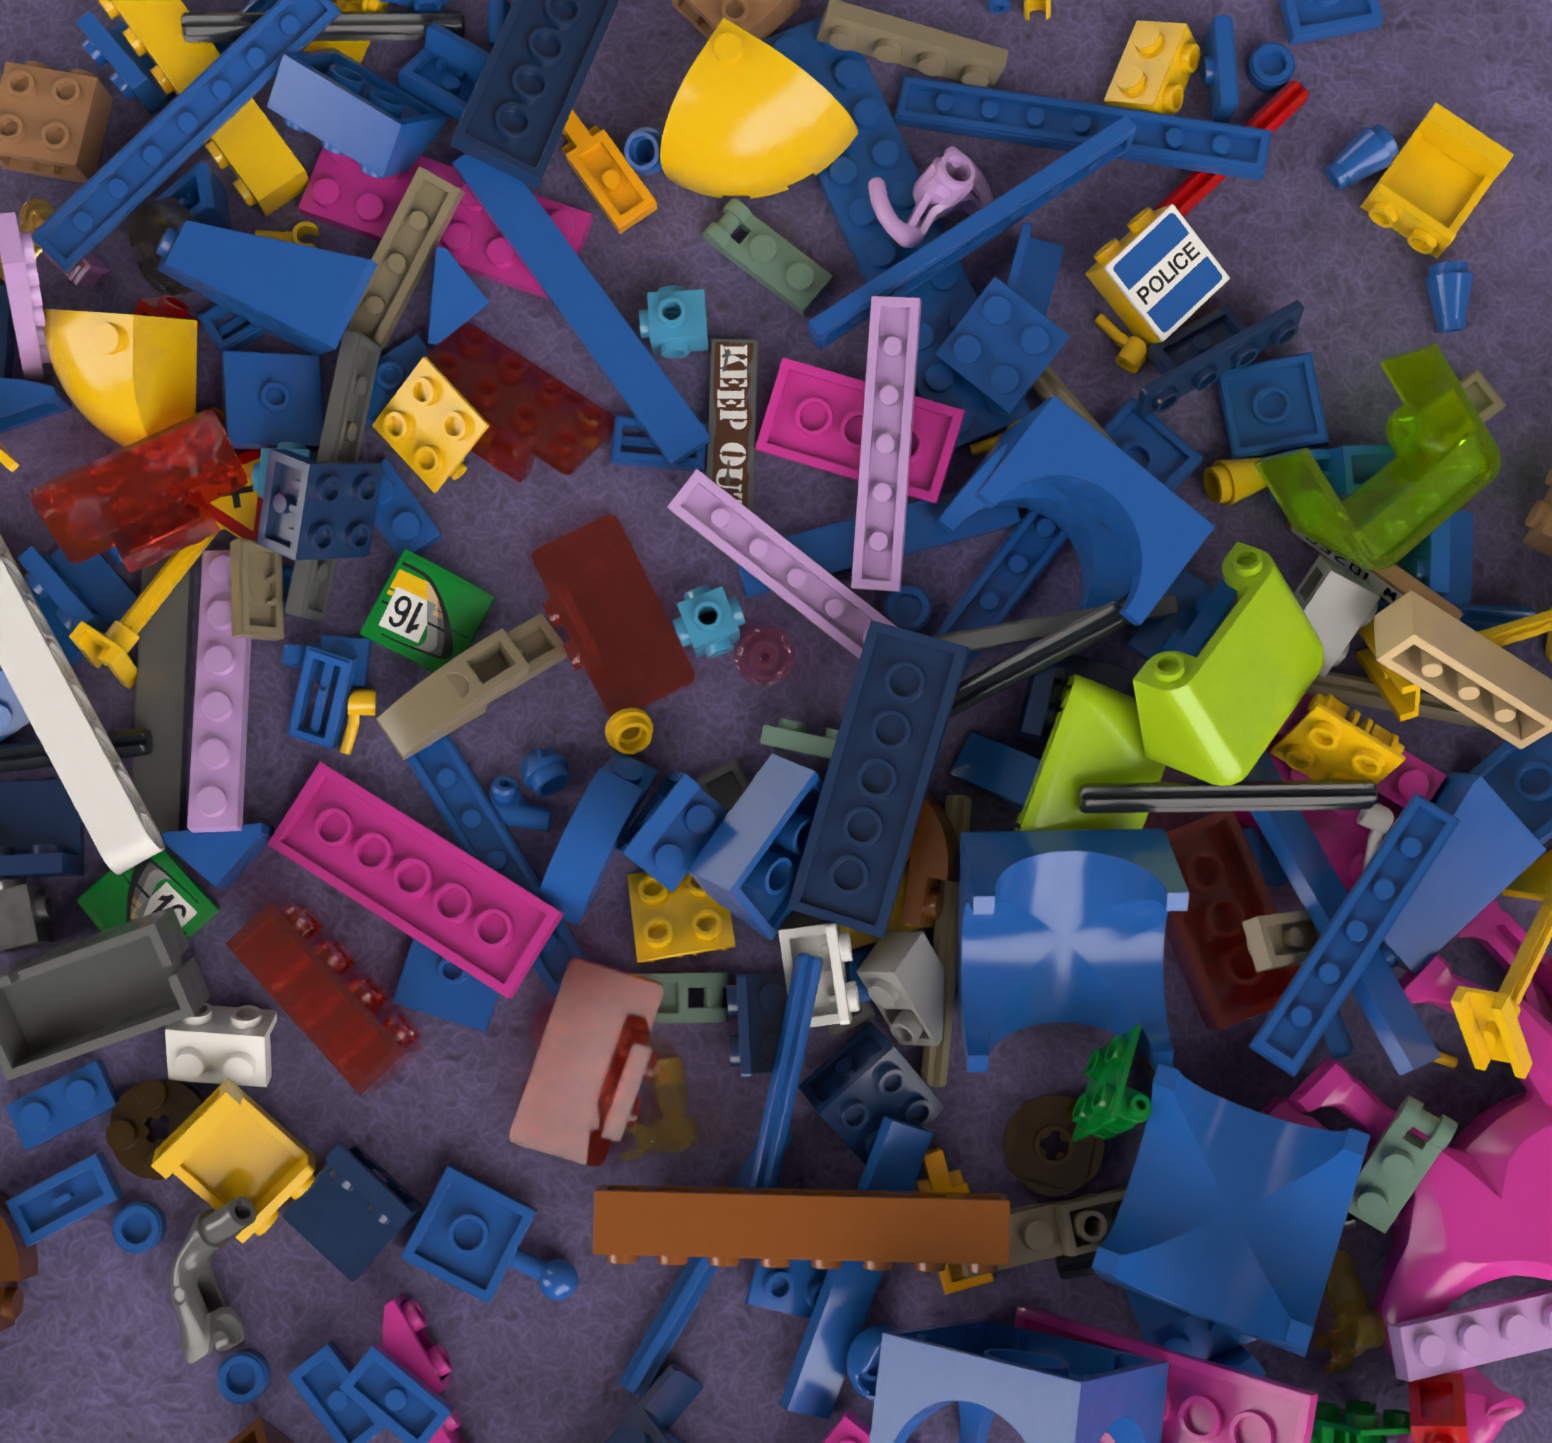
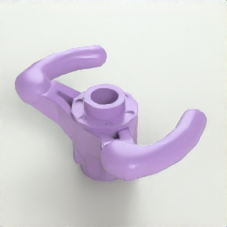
(944, 188)

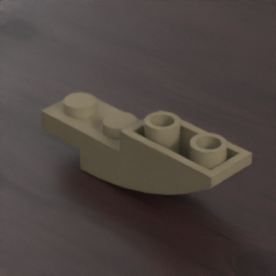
(469, 683)
(1060, 1227)

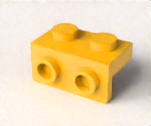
(1154, 68)

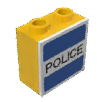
(1156, 274)

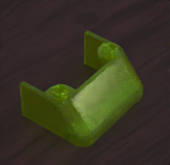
(1438, 468)

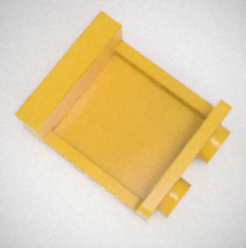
(1436, 181)
(234, 1152)

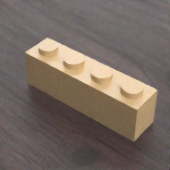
(1464, 669)

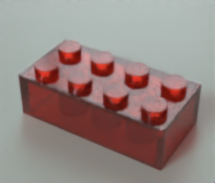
(1210, 935)
(326, 995)

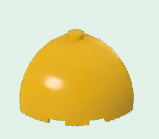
(750, 121)
(125, 369)

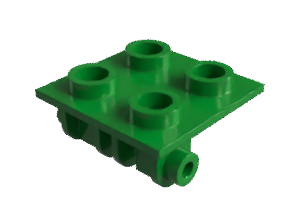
(1109, 1104)
(1357, 1423)

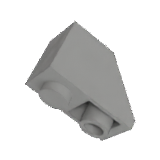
(1336, 607)
(906, 987)

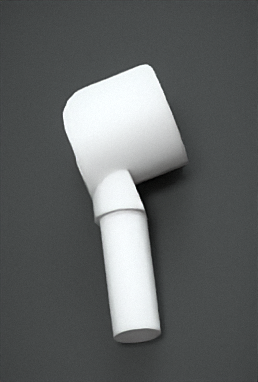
(1379, 821)

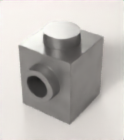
(25, 916)

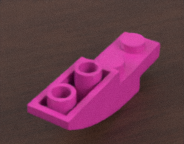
(410, 1344)

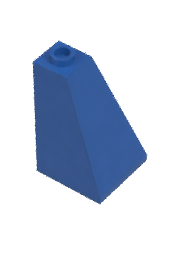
(275, 284)
(1469, 872)

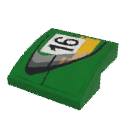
(426, 613)
(146, 890)

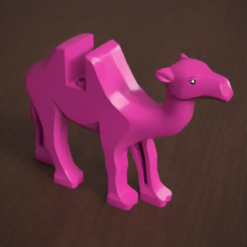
(1487, 1194)

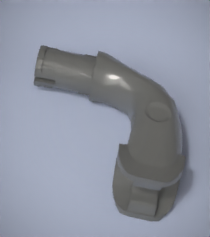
(195, 1292)

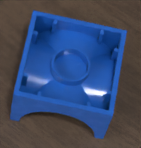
(1116, 514)
(1064, 934)
(1232, 1213)
(1031, 1378)

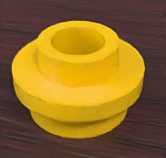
(633, 739)

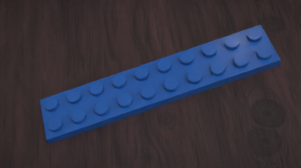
(883, 154)

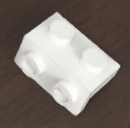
(834, 996)
(222, 1045)

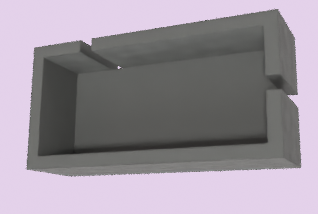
(96, 992)

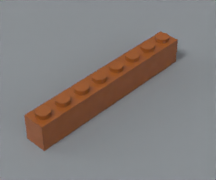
(802, 1226)

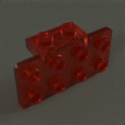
(522, 403)
(145, 495)
(611, 616)
(589, 1064)

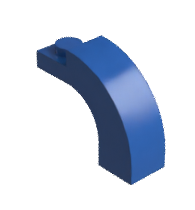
(594, 834)

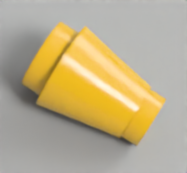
(1232, 480)

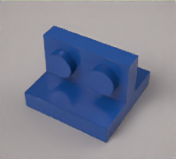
(1445, 559)
(76, 593)
(1188, 631)
(672, 829)

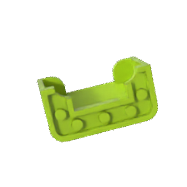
(1228, 703)
(1090, 743)

